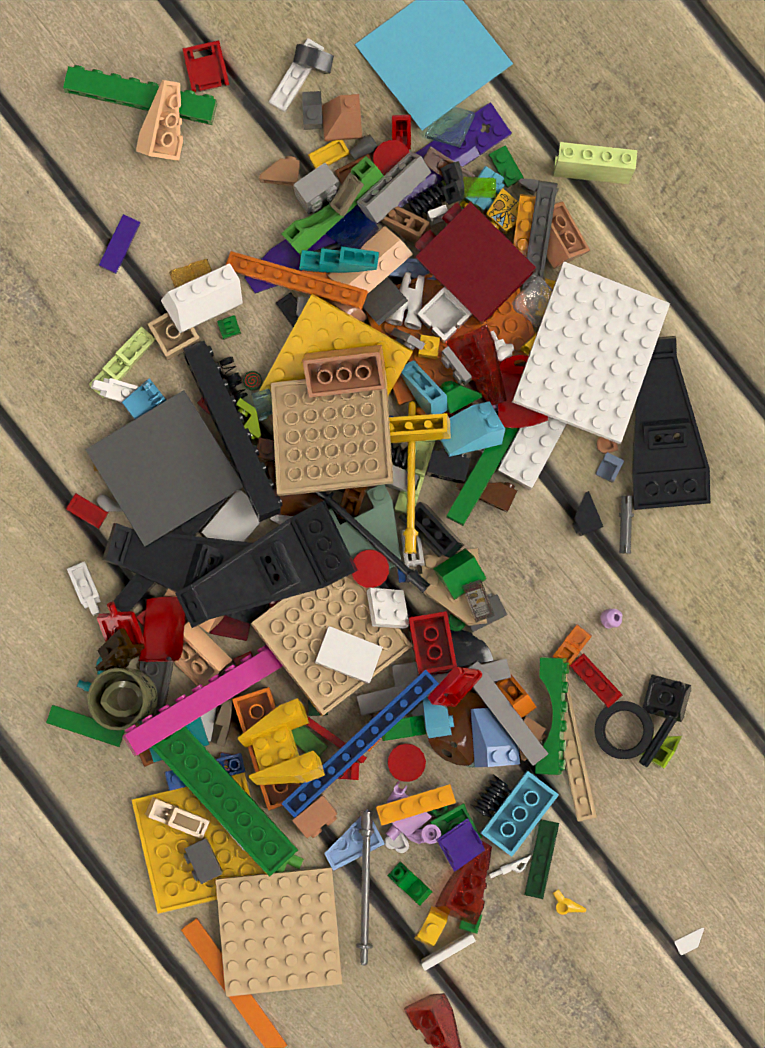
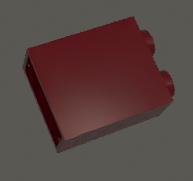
(473, 261)

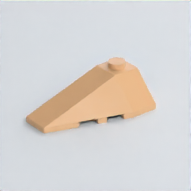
(161, 128)

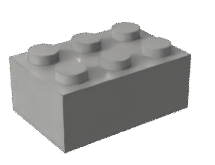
(316, 189)

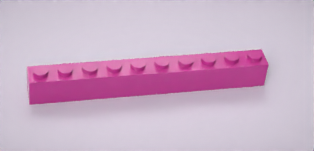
(201, 701)

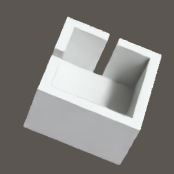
(444, 314)

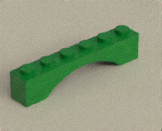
(553, 674)

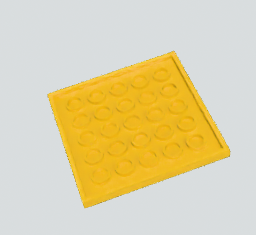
(327, 329)
(164, 849)

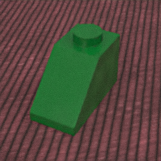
(458, 395)
(406, 728)

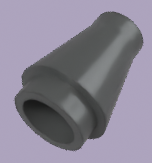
(363, 147)

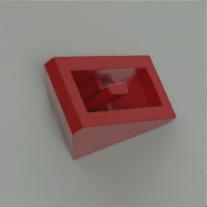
(402, 129)

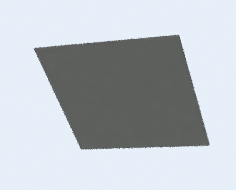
(164, 468)

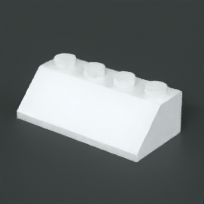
(203, 298)

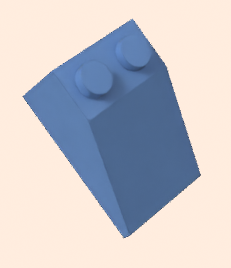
(491, 741)

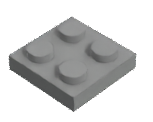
(459, 371)

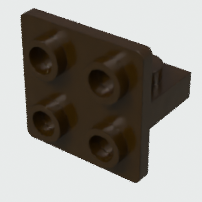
(118, 651)

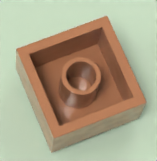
(315, 816)

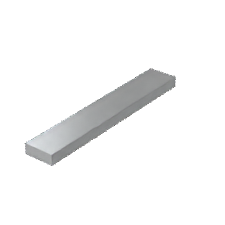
(508, 717)

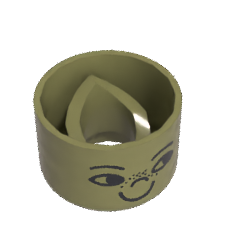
(103, 698)

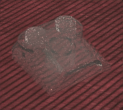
(533, 300)

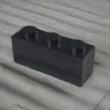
(436, 530)

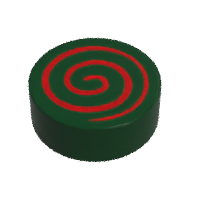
(252, 380)

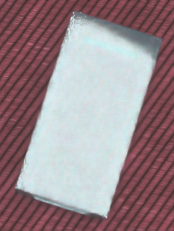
(263, 403)

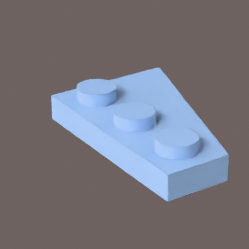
(350, 845)

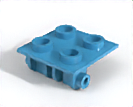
(143, 399)

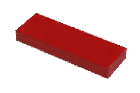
(596, 680)

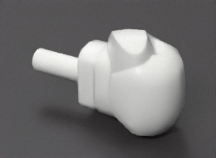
(503, 350)

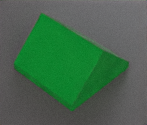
(459, 571)

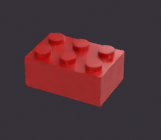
(432, 643)

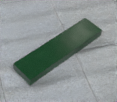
(541, 859)

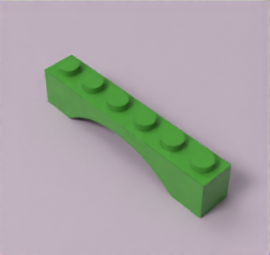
(307, 231)

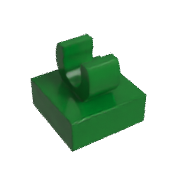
(229, 327)

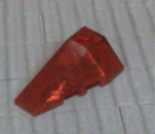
(479, 356)
(465, 889)
(435, 1020)

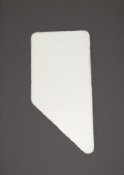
(689, 941)

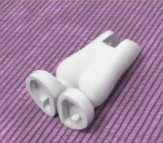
(413, 304)

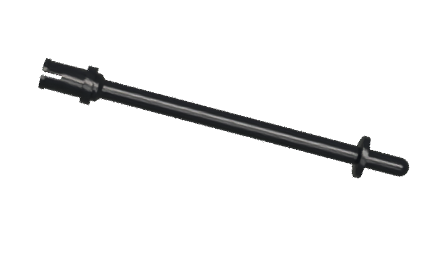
(410, 574)

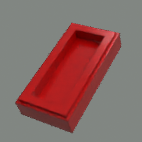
(87, 511)

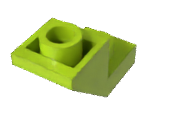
(253, 422)

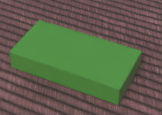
(308, 741)

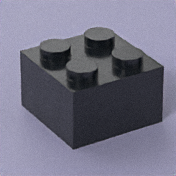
(448, 468)

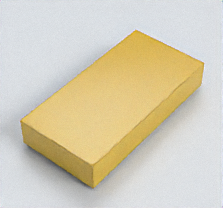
(329, 153)

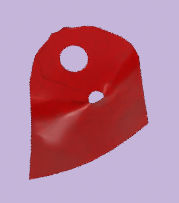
(510, 413)
(163, 630)

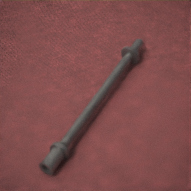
(366, 831)

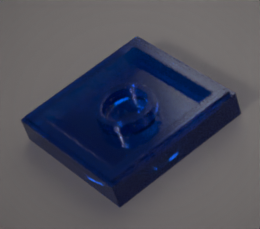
(352, 230)

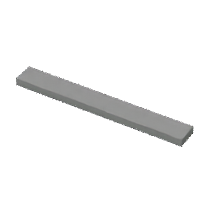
(380, 699)

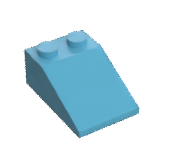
(474, 430)

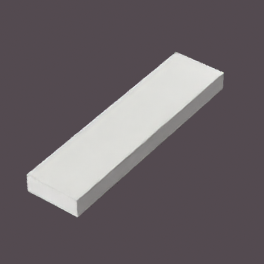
(291, 82)

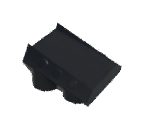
(667, 697)

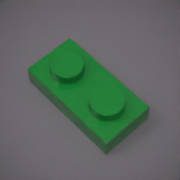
(506, 166)

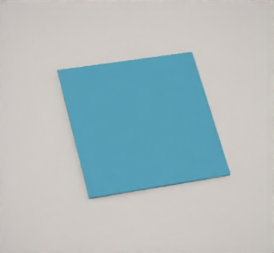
(433, 57)

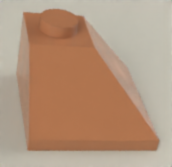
(342, 118)

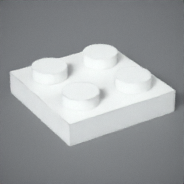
(387, 608)

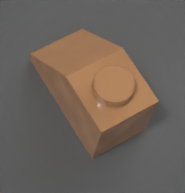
(282, 172)

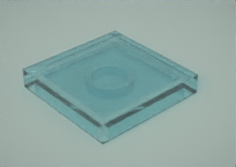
(451, 127)

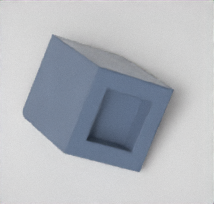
(609, 467)

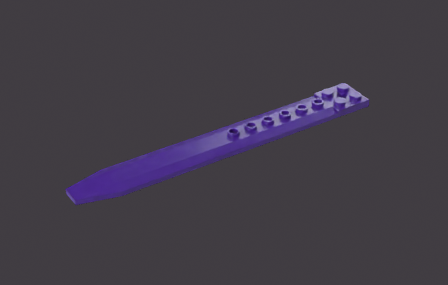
(473, 146)

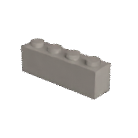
(393, 187)

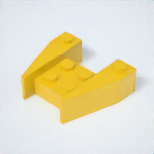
(277, 750)

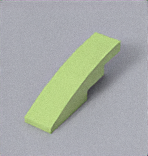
(126, 357)
(423, 452)

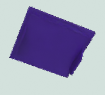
(460, 844)

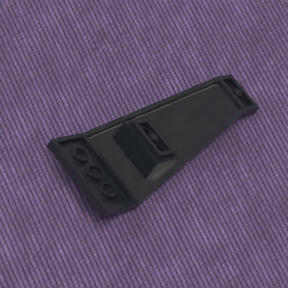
(302, 550)

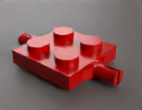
(115, 620)

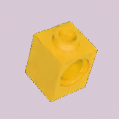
(430, 348)

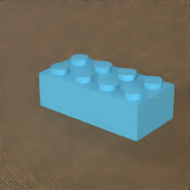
(519, 813)

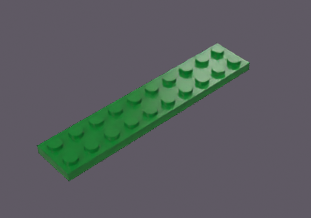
(226, 800)

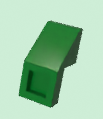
(410, 883)

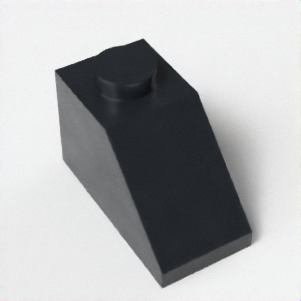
(587, 517)

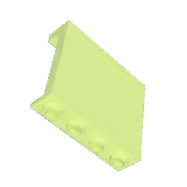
(595, 163)

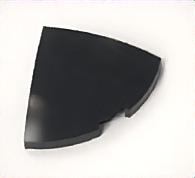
(469, 649)

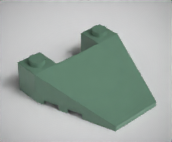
(378, 522)

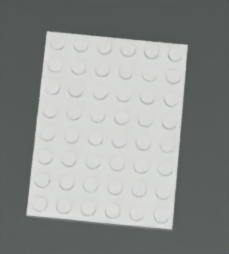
(591, 352)

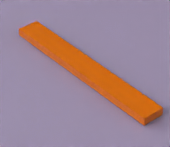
(297, 280)
(245, 1004)

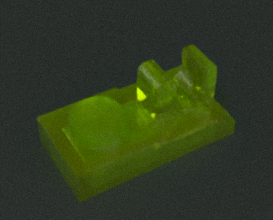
(479, 187)

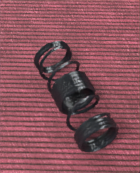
(233, 379)

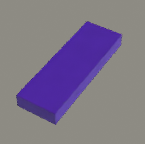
(119, 244)

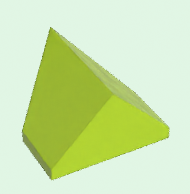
(666, 751)

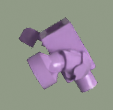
(411, 825)

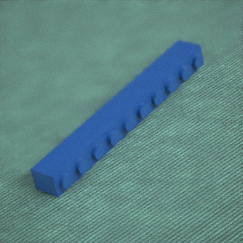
(361, 742)

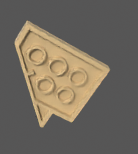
(439, 593)

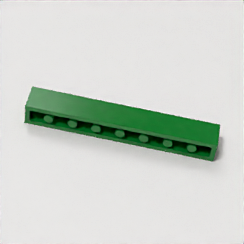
(134, 93)

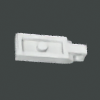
(113, 389)
(85, 587)

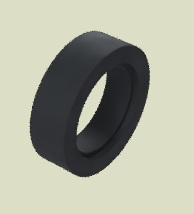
(607, 747)

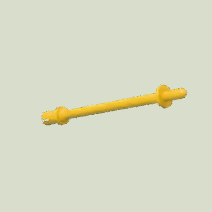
(410, 532)

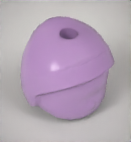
(611, 618)

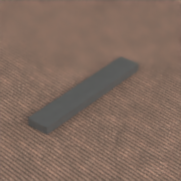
(541, 227)

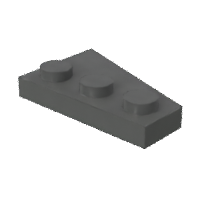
(161, 675)

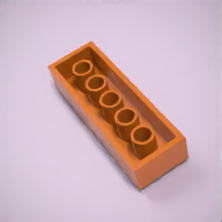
(250, 710)

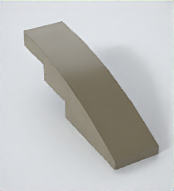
(224, 719)

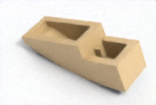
(177, 817)

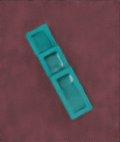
(339, 261)

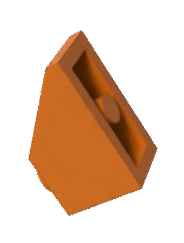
(516, 696)

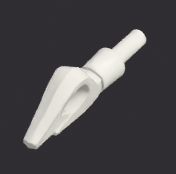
(509, 867)

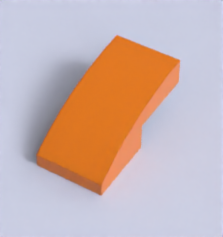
(573, 644)

